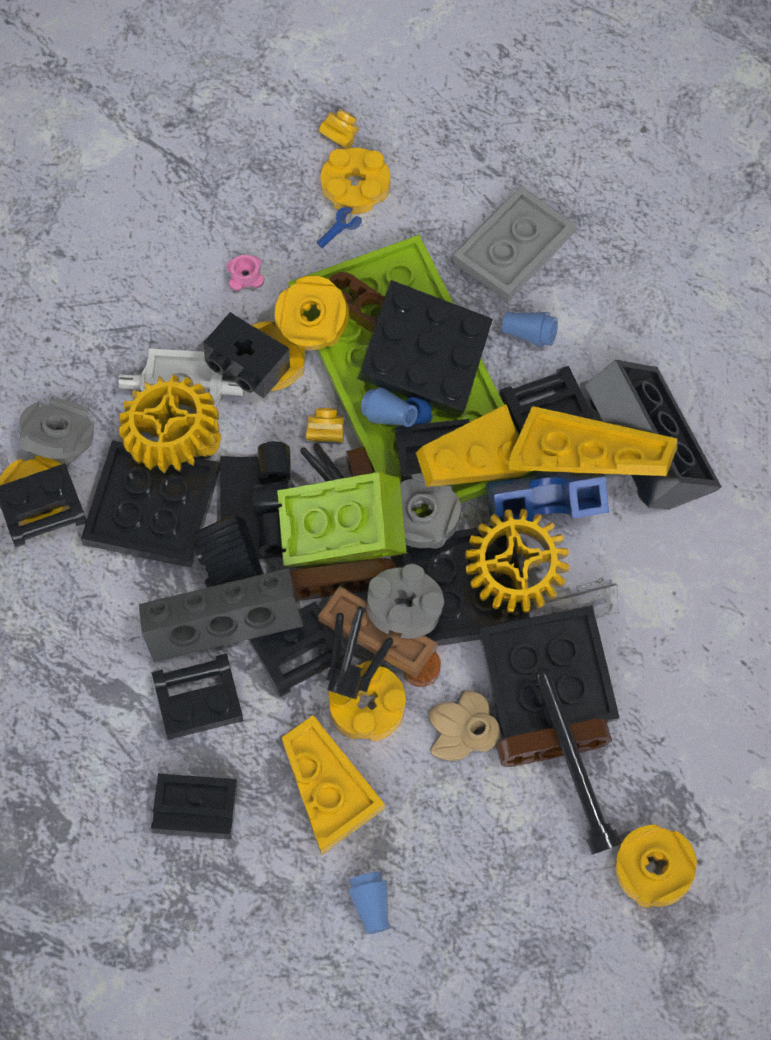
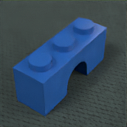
(549, 493)

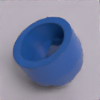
(423, 408)

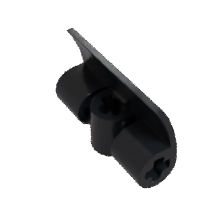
(251, 493)

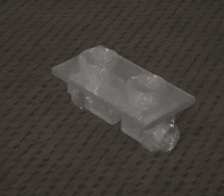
(599, 593)

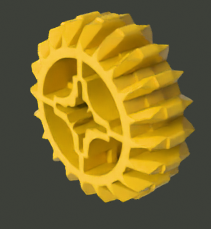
(179, 433)
(533, 558)

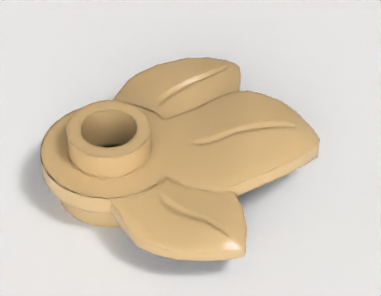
(458, 724)

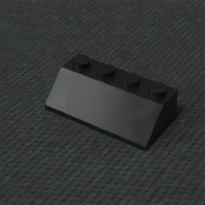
(641, 400)

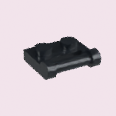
(568, 401)
(36, 496)
(286, 645)
(199, 708)

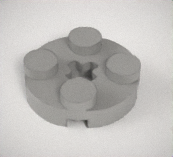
(39, 434)
(443, 504)
(406, 583)

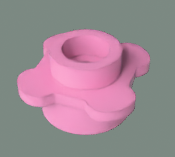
(242, 264)

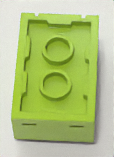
(342, 521)

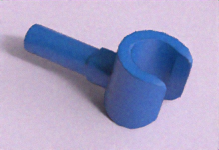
(339, 226)

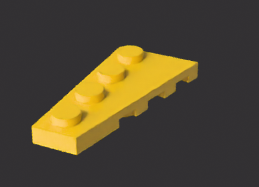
(584, 445)

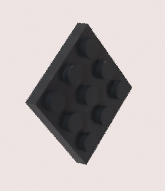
(425, 348)
(148, 509)
(463, 608)
(567, 647)

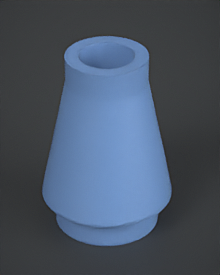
(532, 327)
(386, 408)
(370, 899)

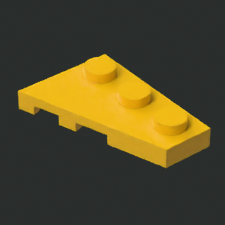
(472, 452)
(329, 784)

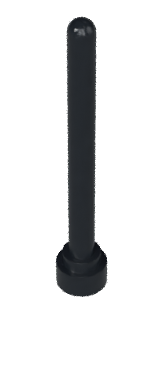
(600, 834)

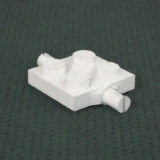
(182, 364)

